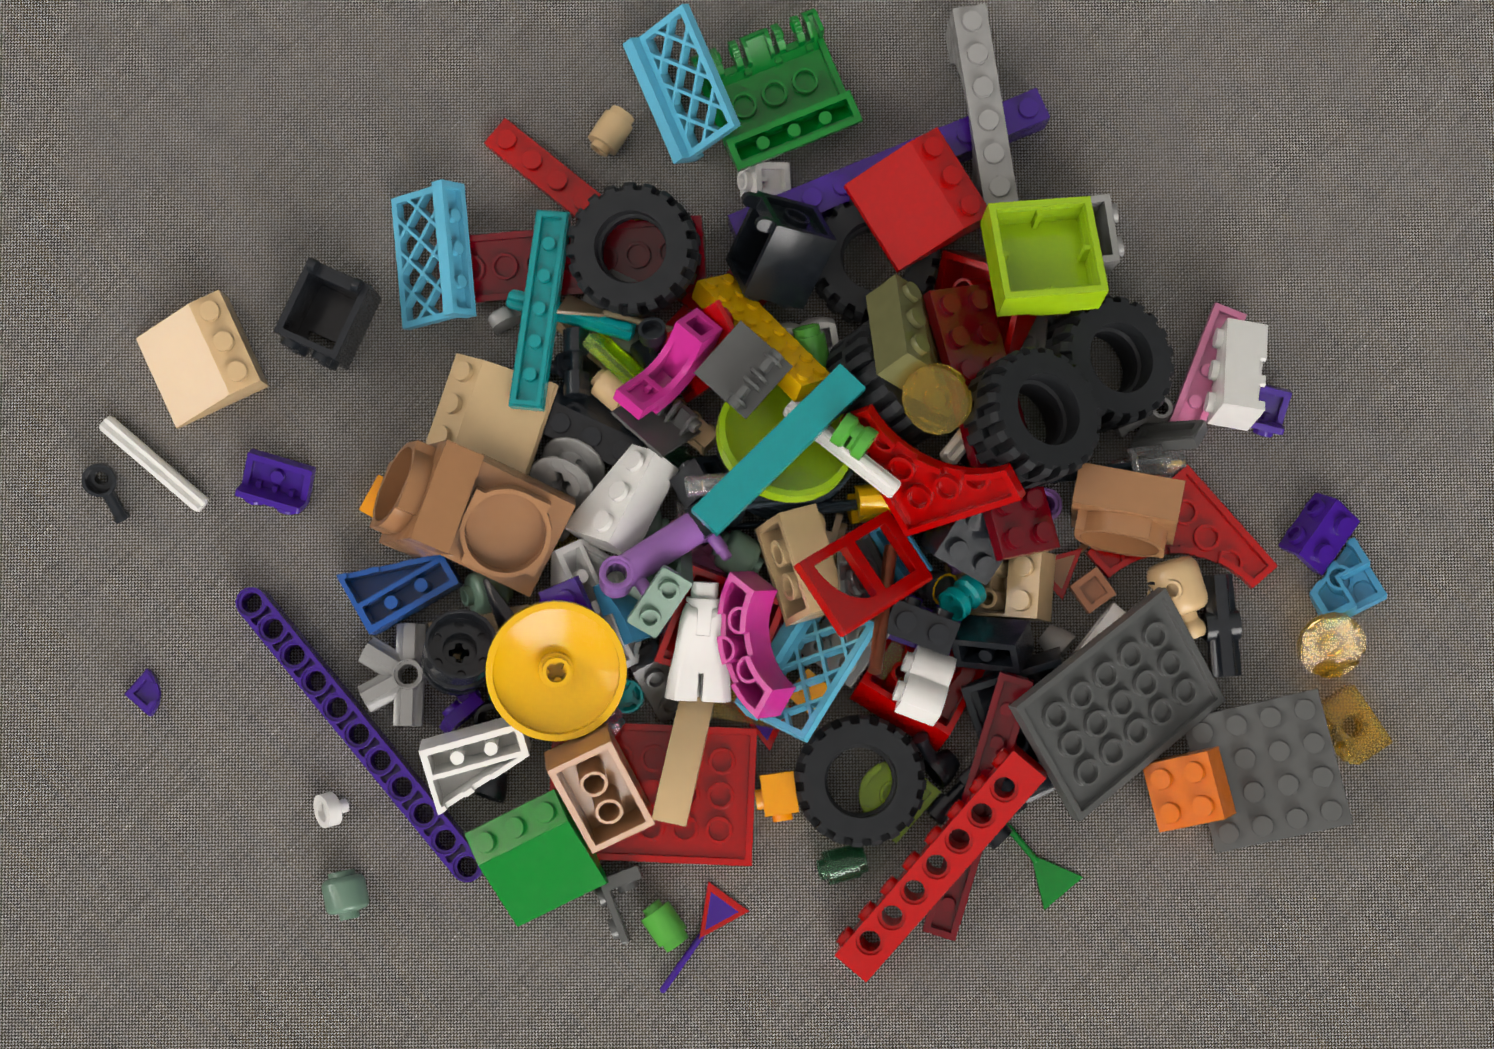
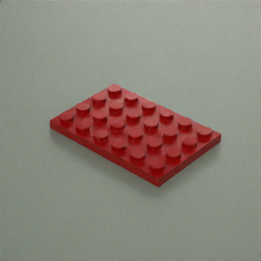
(721, 807)

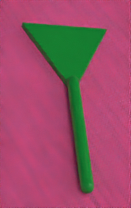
(1051, 879)

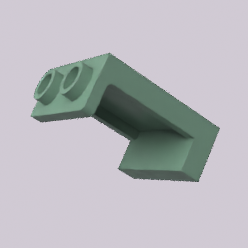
(662, 595)

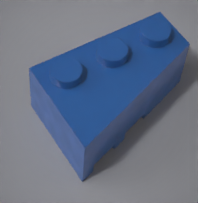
(398, 590)

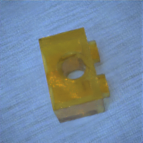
(1369, 733)

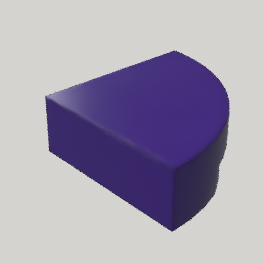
(146, 692)

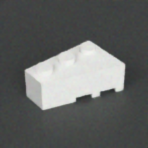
(624, 501)
(469, 758)

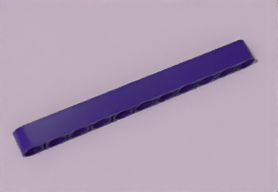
(345, 726)

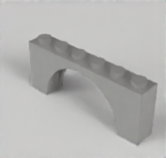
(973, 54)

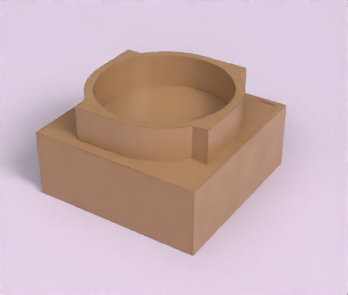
(425, 497)
(1125, 510)
(510, 526)

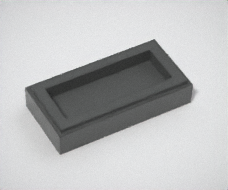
(1171, 435)

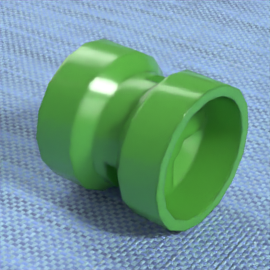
(854, 436)

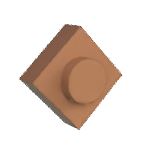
(1092, 590)

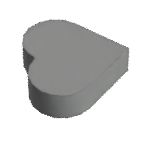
(504, 319)

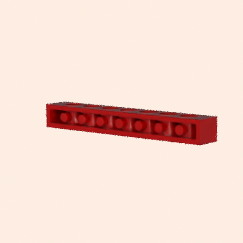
(867, 957)

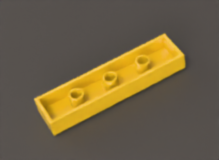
(806, 370)

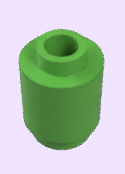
(813, 341)
(664, 925)

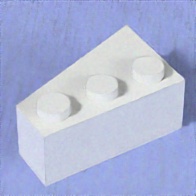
(1237, 374)

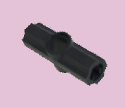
(1222, 626)

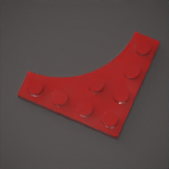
(933, 490)
(1203, 531)

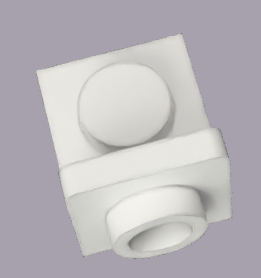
(765, 177)

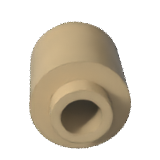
(611, 131)
(604, 388)

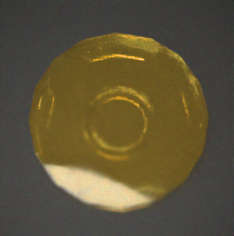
(936, 398)
(1331, 645)

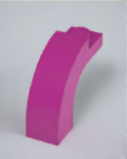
(673, 368)

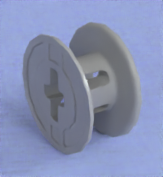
(570, 467)

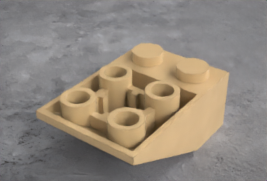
(1019, 589)

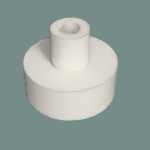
(329, 809)

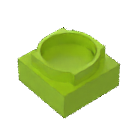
(1044, 256)

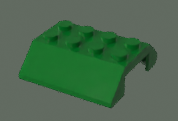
(781, 92)

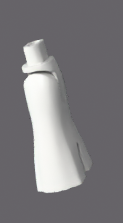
(696, 658)

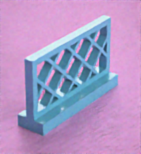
(665, 97)
(451, 251)
(787, 649)

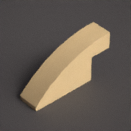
(682, 762)

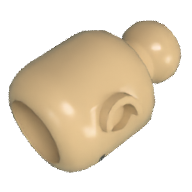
(1186, 588)

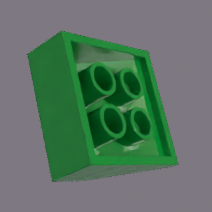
(536, 858)

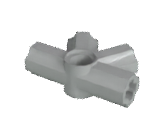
(389, 685)

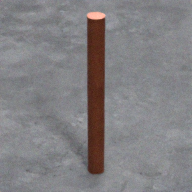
(881, 621)

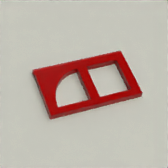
(851, 612)

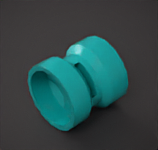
(962, 597)
(628, 702)

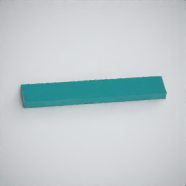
(539, 311)
(778, 450)

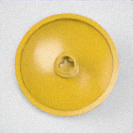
(556, 670)

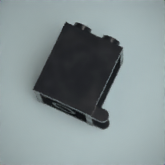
(780, 249)
(330, 307)

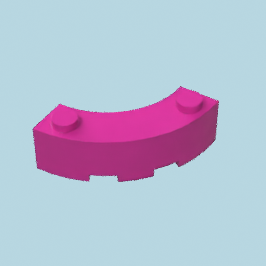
(747, 646)

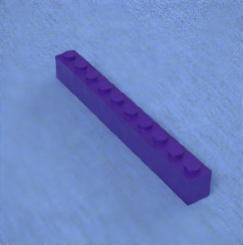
(1023, 117)

